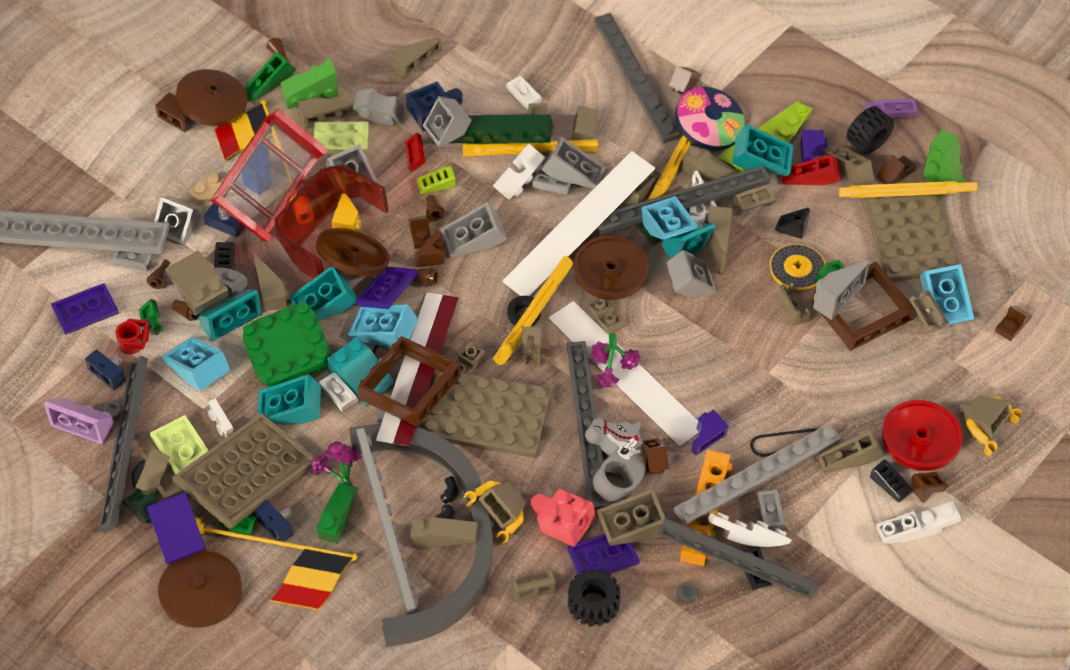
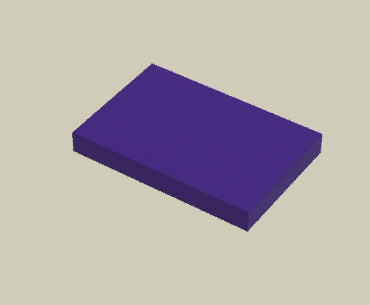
(387, 288)
(84, 308)
(176, 528)
(598, 554)

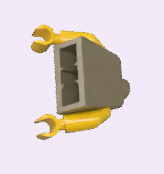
(986, 417)
(502, 503)

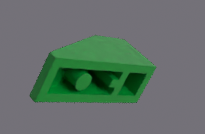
(269, 77)
(336, 513)

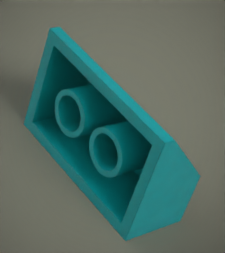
(230, 314)

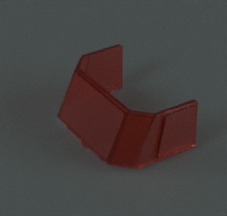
(315, 203)

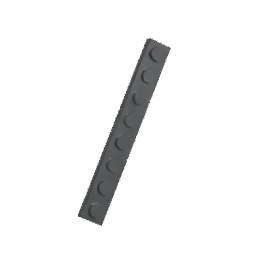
(737, 558)

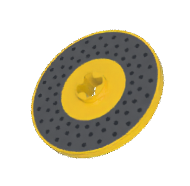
(784, 264)

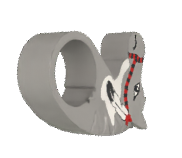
(625, 457)

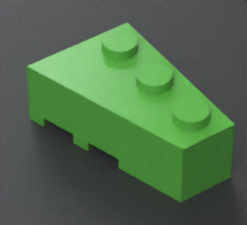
(316, 83)
(943, 159)

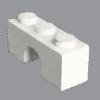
(511, 182)

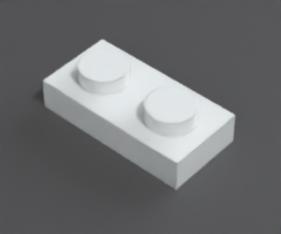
(523, 92)
(338, 391)
(216, 413)

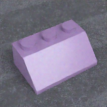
(79, 419)

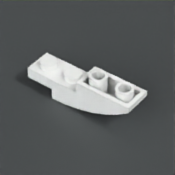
(920, 525)
(755, 534)

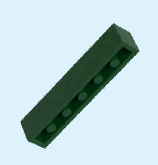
(508, 129)

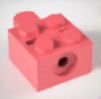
(563, 515)

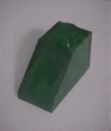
(138, 504)

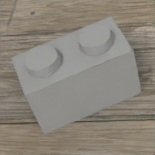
(446, 121)
(180, 215)
(690, 275)

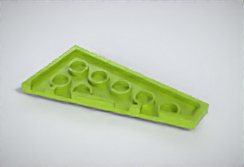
(783, 126)

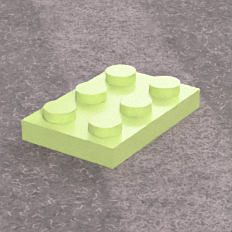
(342, 135)
(179, 442)

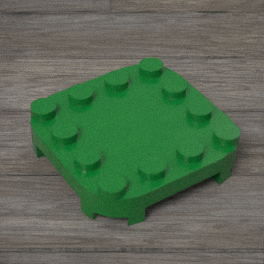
(286, 345)

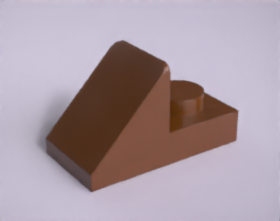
(895, 170)
(419, 230)
(430, 252)
(1012, 322)
(926, 484)

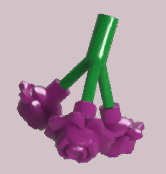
(604, 352)
(341, 453)

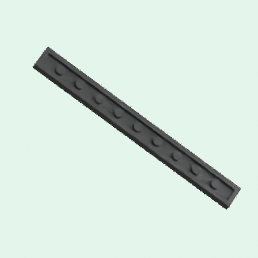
(637, 78)
(690, 197)
(585, 414)
(123, 444)

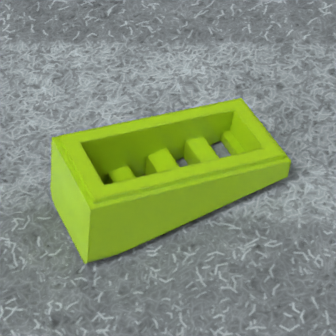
(442, 173)

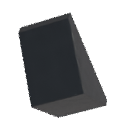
(794, 223)

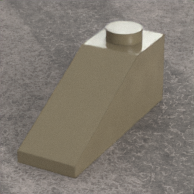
(412, 56)
(324, 110)
(706, 164)
(853, 166)
(271, 287)
(852, 453)
(440, 532)

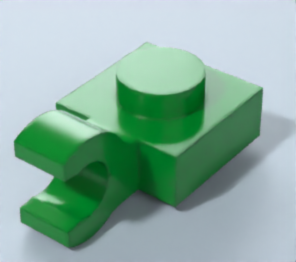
(828, 268)
(149, 312)
(244, 527)

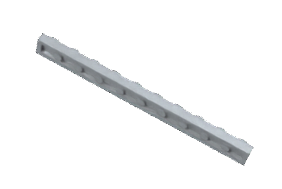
(756, 474)
(389, 529)

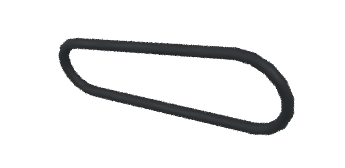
(775, 434)

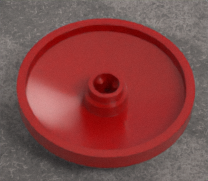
(921, 435)

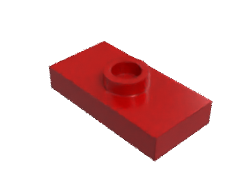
(415, 152)

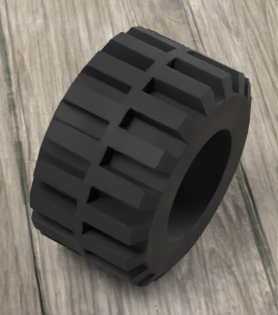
(870, 130)
(594, 582)

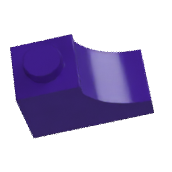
(812, 144)
(710, 429)

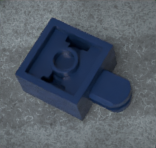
(423, 99)

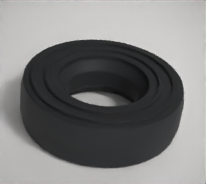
(515, 304)

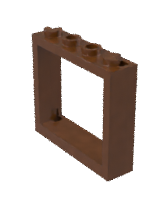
(882, 326)
(450, 374)

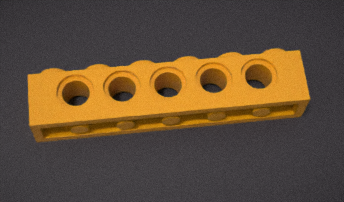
(713, 463)

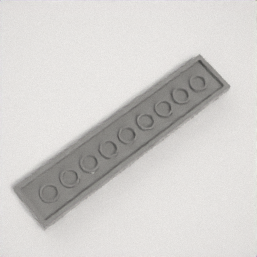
(83, 232)

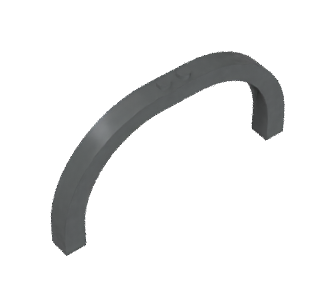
(440, 617)

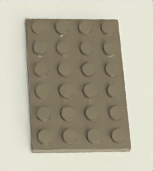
(909, 235)
(491, 414)
(244, 470)

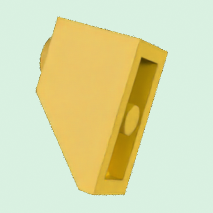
(346, 215)

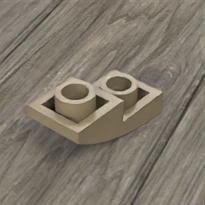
(605, 315)
(470, 358)
(152, 471)

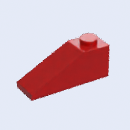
(814, 172)

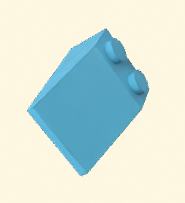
(667, 218)
(949, 292)
(383, 326)
(197, 363)

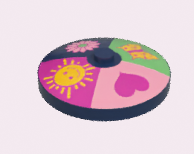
(709, 118)

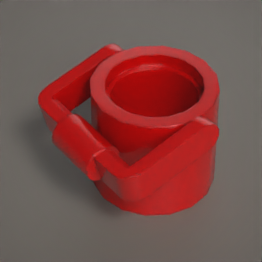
(130, 337)

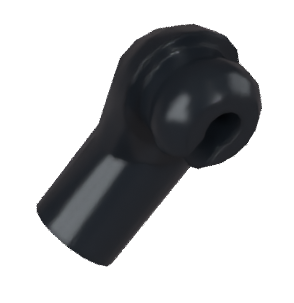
(137, 471)
(451, 492)
(447, 512)

